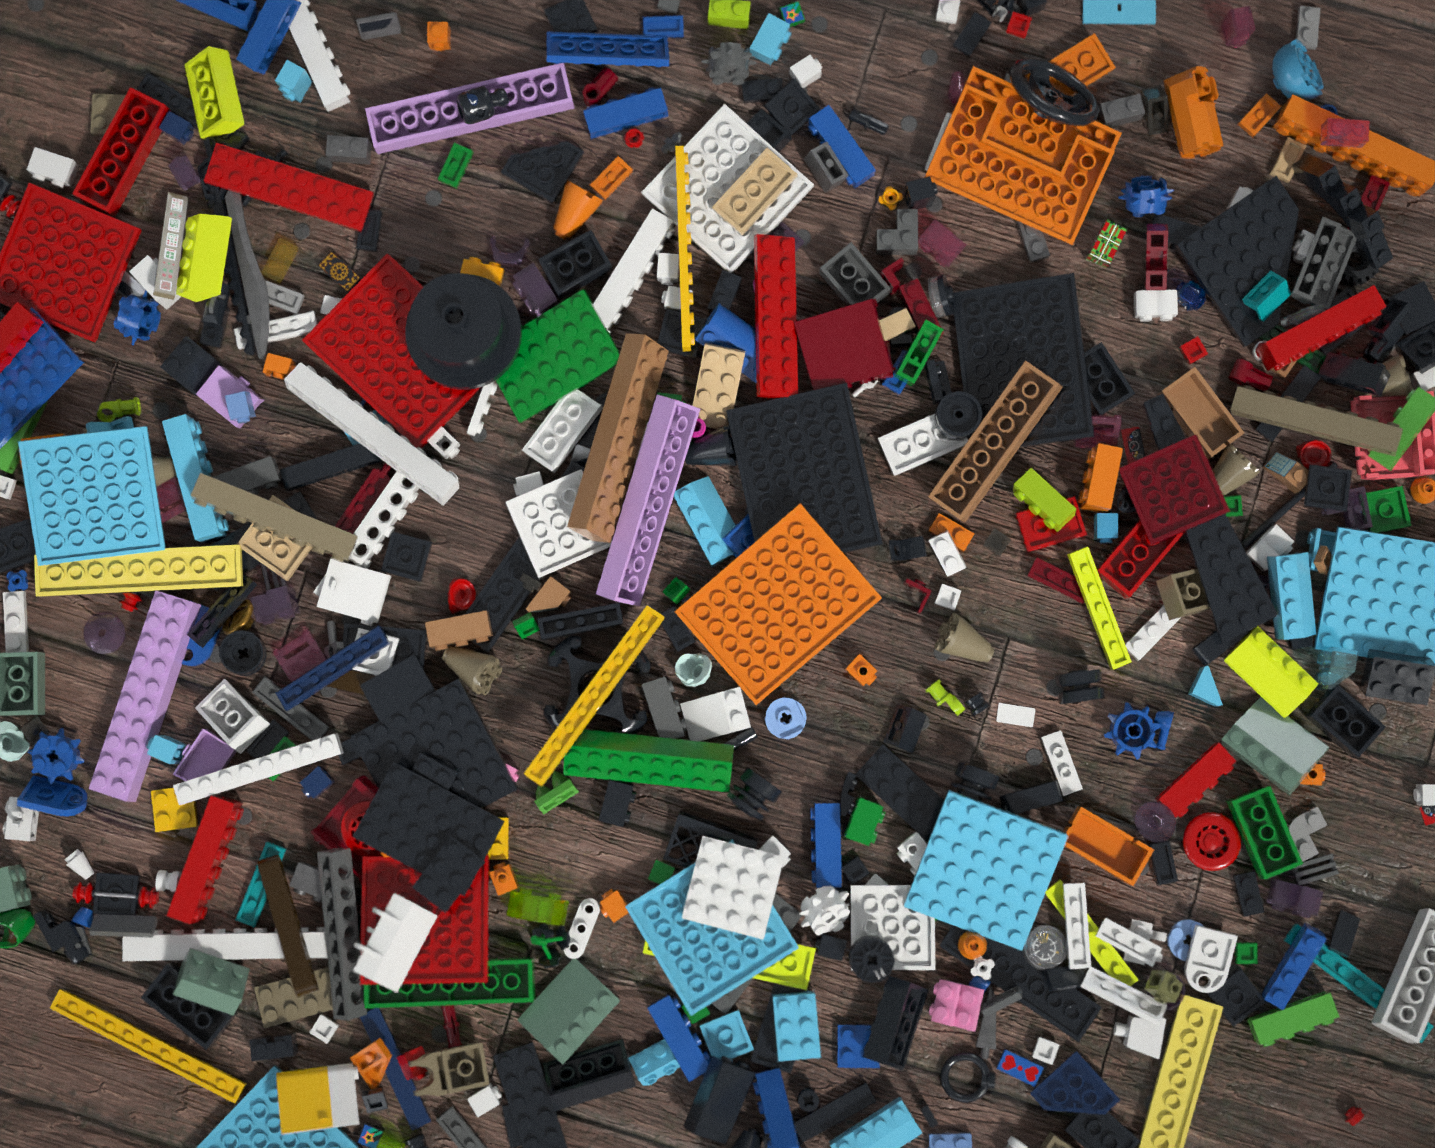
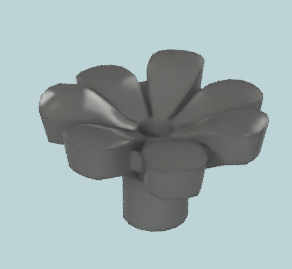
(671, 143)

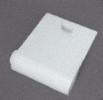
(357, 591)

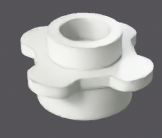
(985, 973)

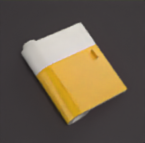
(317, 1098)

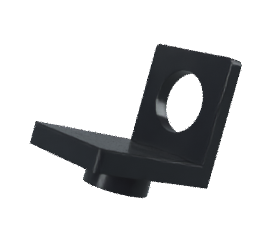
(907, 548)

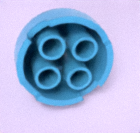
(1292, 72)

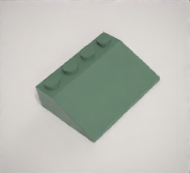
(1274, 746)
(568, 1010)

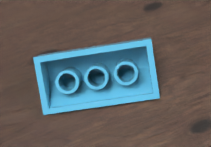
(706, 518)
(1291, 595)
(885, 1128)

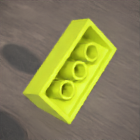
(214, 93)
(203, 256)
(1270, 671)

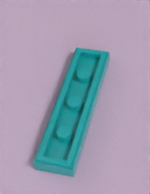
(255, 895)

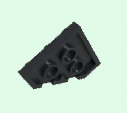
(544, 169)

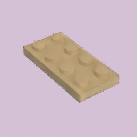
(754, 191)
(718, 383)

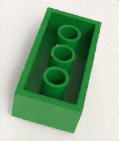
(1264, 832)

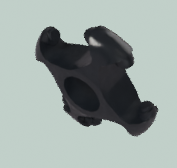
(578, 670)

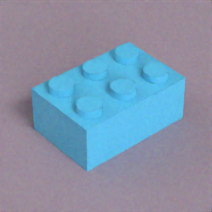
(796, 1026)

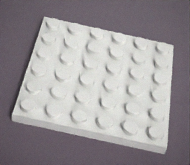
(715, 162)

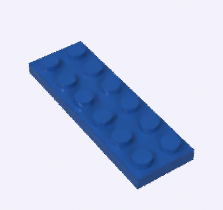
(607, 49)

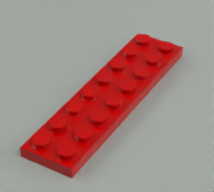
(288, 187)
(775, 316)

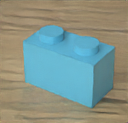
(770, 39)
(293, 81)
(166, 749)

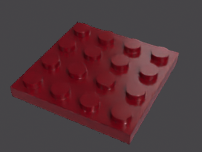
(1174, 489)

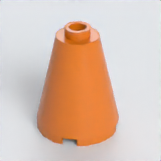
(574, 210)

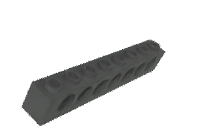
(341, 932)

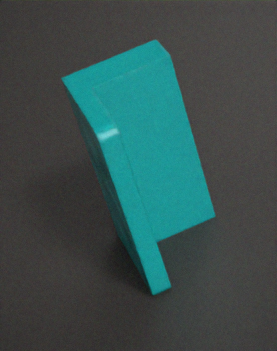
(1267, 295)

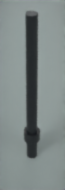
(1278, 514)

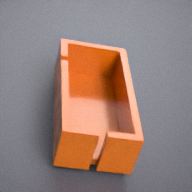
(1106, 846)

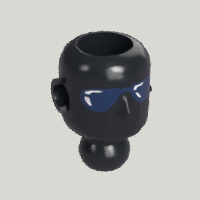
(480, 104)

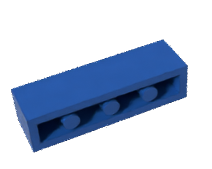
(236, 12)
(267, 34)
(625, 113)
(830, 129)
(827, 845)
(1294, 966)
(679, 1036)
(776, 1109)

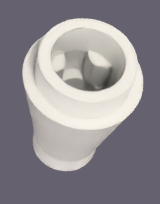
(78, 862)

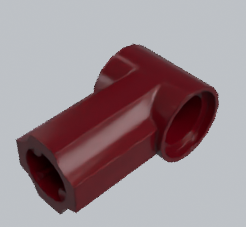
(600, 85)
(1245, 374)

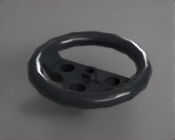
(1047, 100)

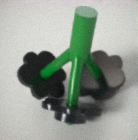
(544, 936)

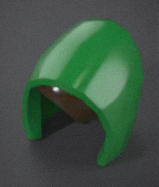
(17, 926)

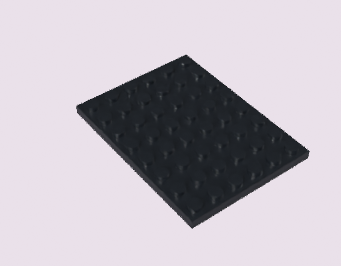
(1034, 324)
(810, 455)

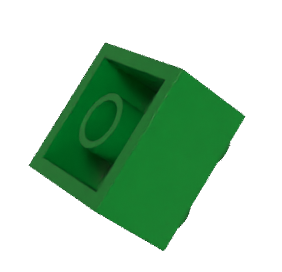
(864, 821)

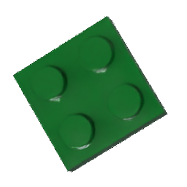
(1388, 510)

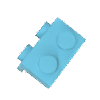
(654, 1063)

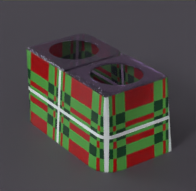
(1106, 243)

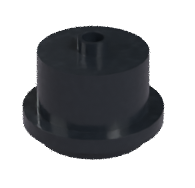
(463, 331)

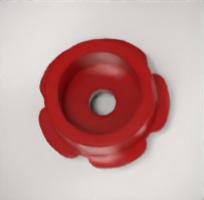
(634, 133)
(1354, 1115)

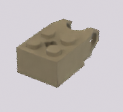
(445, 1069)

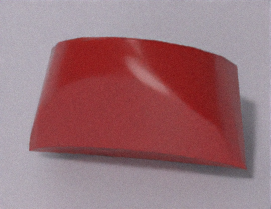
(1314, 453)
(460, 595)

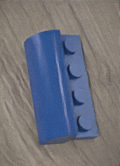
(730, 331)

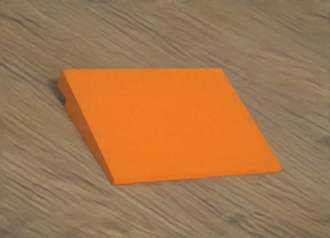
(1019, 161)

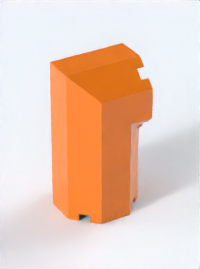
(1194, 112)

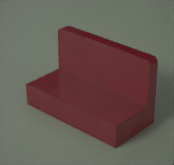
(888, 275)

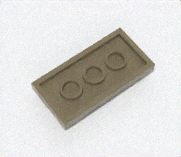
(280, 1004)

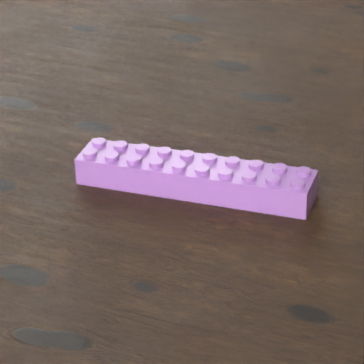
(438, 117)
(648, 501)
(144, 697)

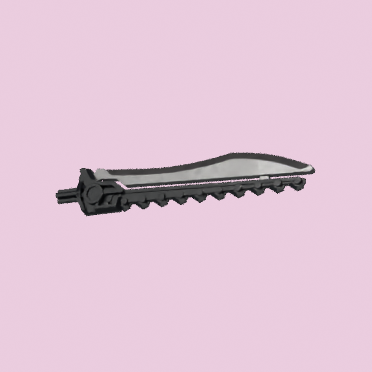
(252, 278)

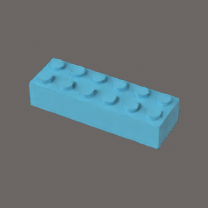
(190, 461)

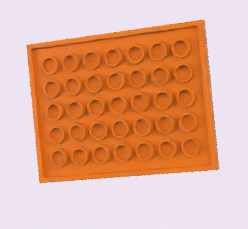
(778, 604)

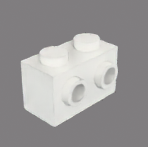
(912, 851)

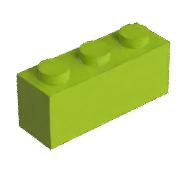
(1043, 500)

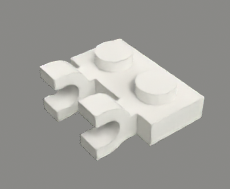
(1144, 930)

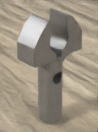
(334, 646)

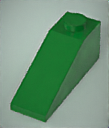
(918, 353)

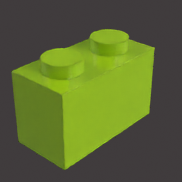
(729, 13)

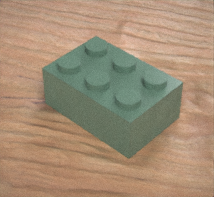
(22, 683)
(211, 981)

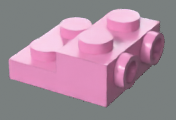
(956, 1004)

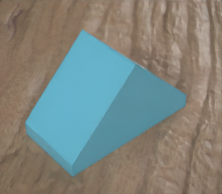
(1205, 688)

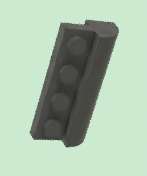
(1324, 264)

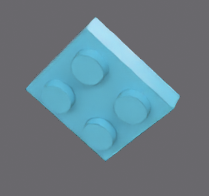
(727, 1035)

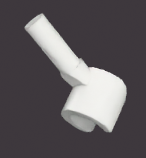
(869, 385)

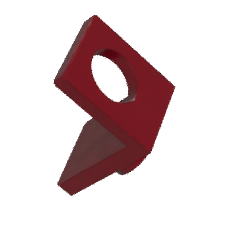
(919, 586)

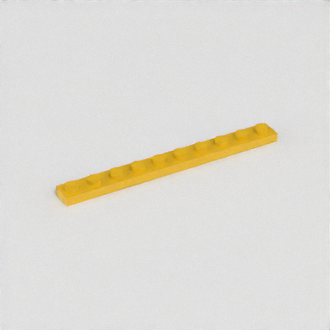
(685, 257)
(594, 696)
(148, 1045)

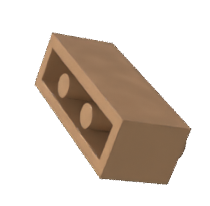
(459, 630)

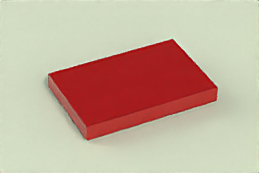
(1038, 535)

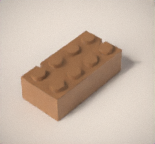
(1201, 412)

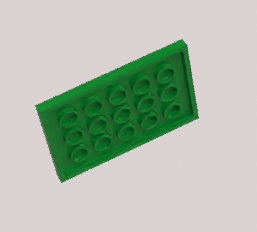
(558, 356)

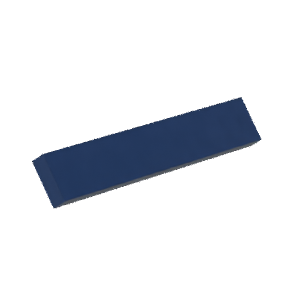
(333, 668)
(412, 1106)

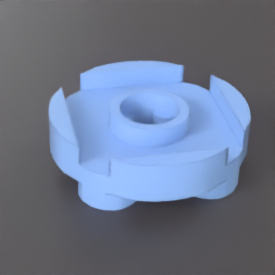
(774, 714)
(1178, 934)

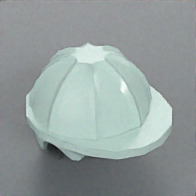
(693, 669)
(12, 742)

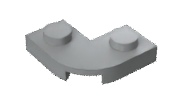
(1301, 828)

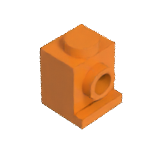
(278, 365)
(854, 667)

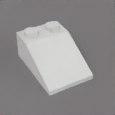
(715, 715)
(232, 716)

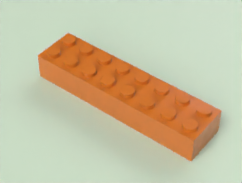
(1377, 157)

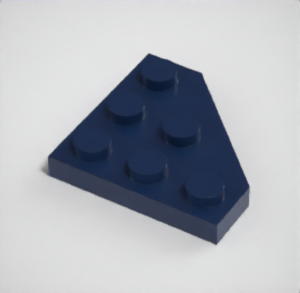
(1075, 1089)

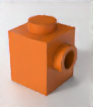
(438, 36)
(1315, 776)
(503, 878)
(613, 905)

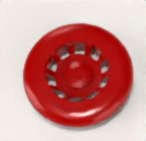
(348, 827)
(1211, 841)

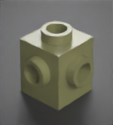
(1163, 986)

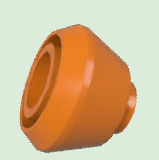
(1419, 491)
(972, 938)

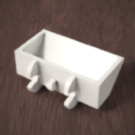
(394, 942)

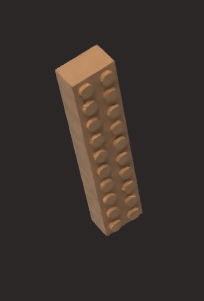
(618, 438)

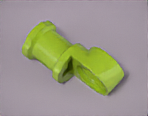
(119, 409)
(942, 696)

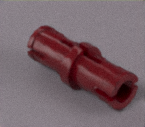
(451, 1025)

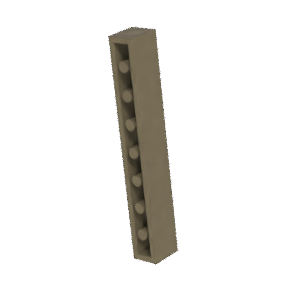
(1317, 421)
(274, 517)

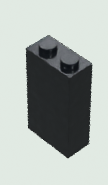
(719, 1099)

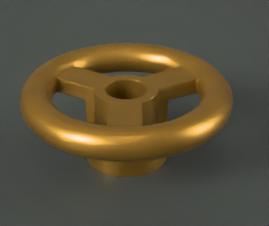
(241, 620)

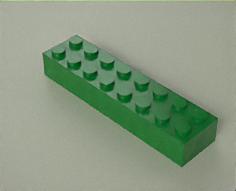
(650, 760)
(508, 982)

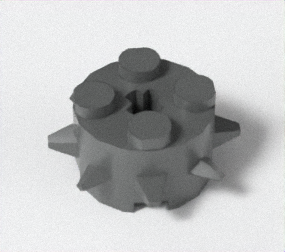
(728, 63)

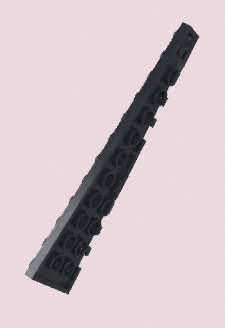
(1224, 568)

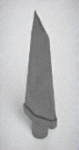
(987, 1033)

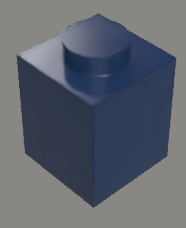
(177, 128)
(316, 782)

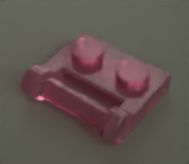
(1105, 436)
(168, 494)
(304, 660)

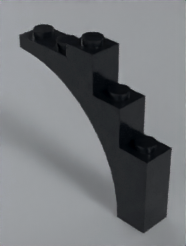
(1346, 201)

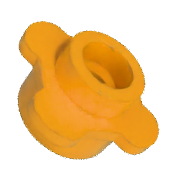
(890, 192)

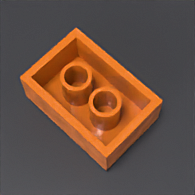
(1100, 478)

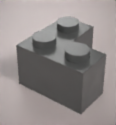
(902, 239)

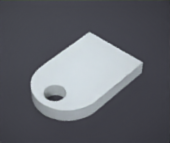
(1209, 956)

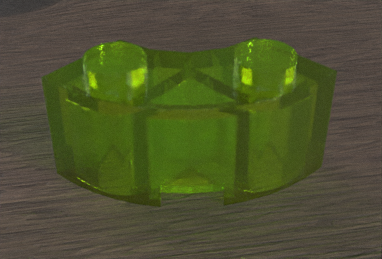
(537, 908)

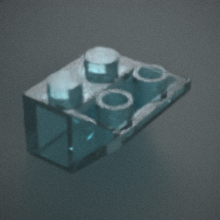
(1334, 666)

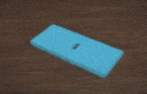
(1131, 12)

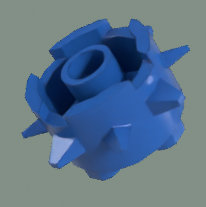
(1146, 196)
(137, 317)
(1143, 727)
(44, 759)

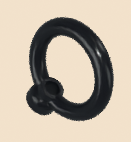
(987, 1081)

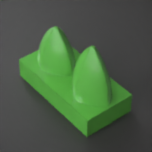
(549, 799)

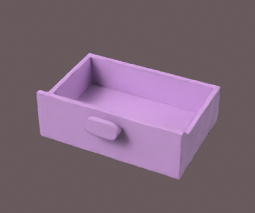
(222, 384)
(205, 756)

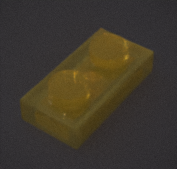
(280, 260)

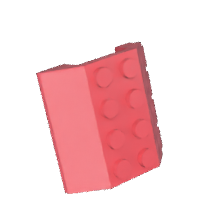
(1417, 459)

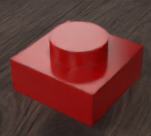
(1019, 25)
(1193, 350)

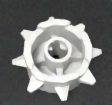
(825, 910)

